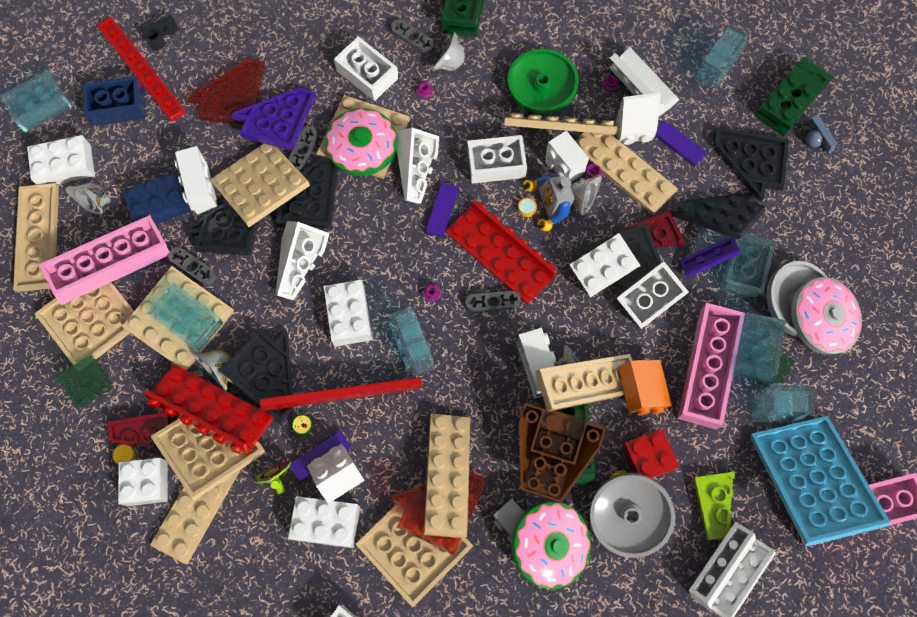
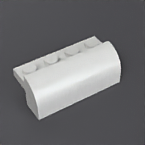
(641, 78)
(732, 572)

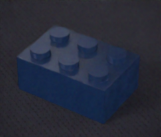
(114, 100)
(158, 198)

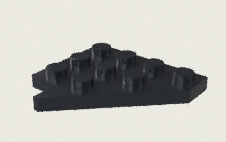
(755, 158)
(315, 203)
(723, 214)
(223, 232)
(641, 245)
(262, 370)

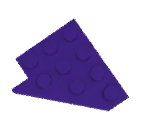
(277, 119)

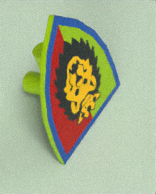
(272, 475)

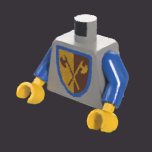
(556, 197)

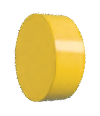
(123, 453)

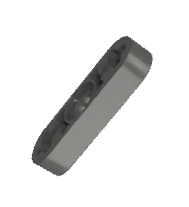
(409, 30)
(301, 142)
(189, 259)
(478, 298)

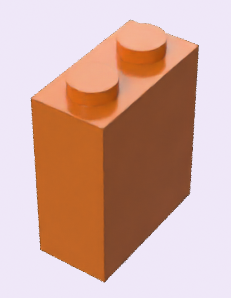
(644, 386)

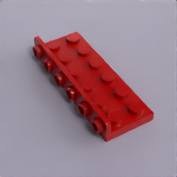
(502, 252)
(209, 409)

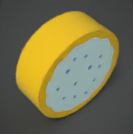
(527, 207)

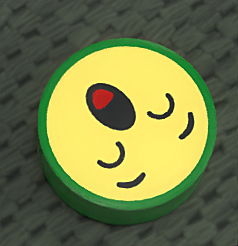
(302, 425)

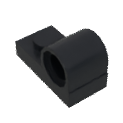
(155, 31)

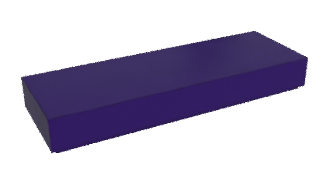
(680, 143)
(442, 210)
(710, 257)
(300, 467)

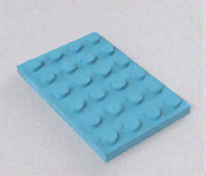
(818, 481)

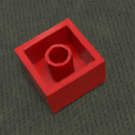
(650, 454)

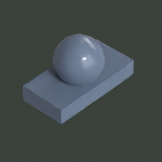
(820, 135)

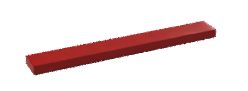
(141, 69)
(340, 394)

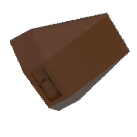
(555, 450)

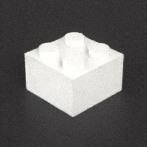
(566, 157)
(334, 473)
(143, 482)

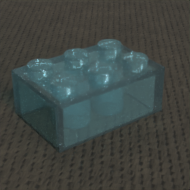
(721, 58)
(36, 101)
(748, 271)
(185, 317)
(411, 342)
(760, 347)
(782, 403)

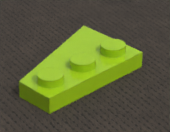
(714, 501)

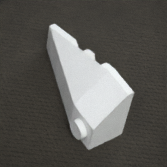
(415, 155)
(298, 251)

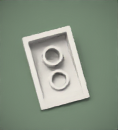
(638, 118)

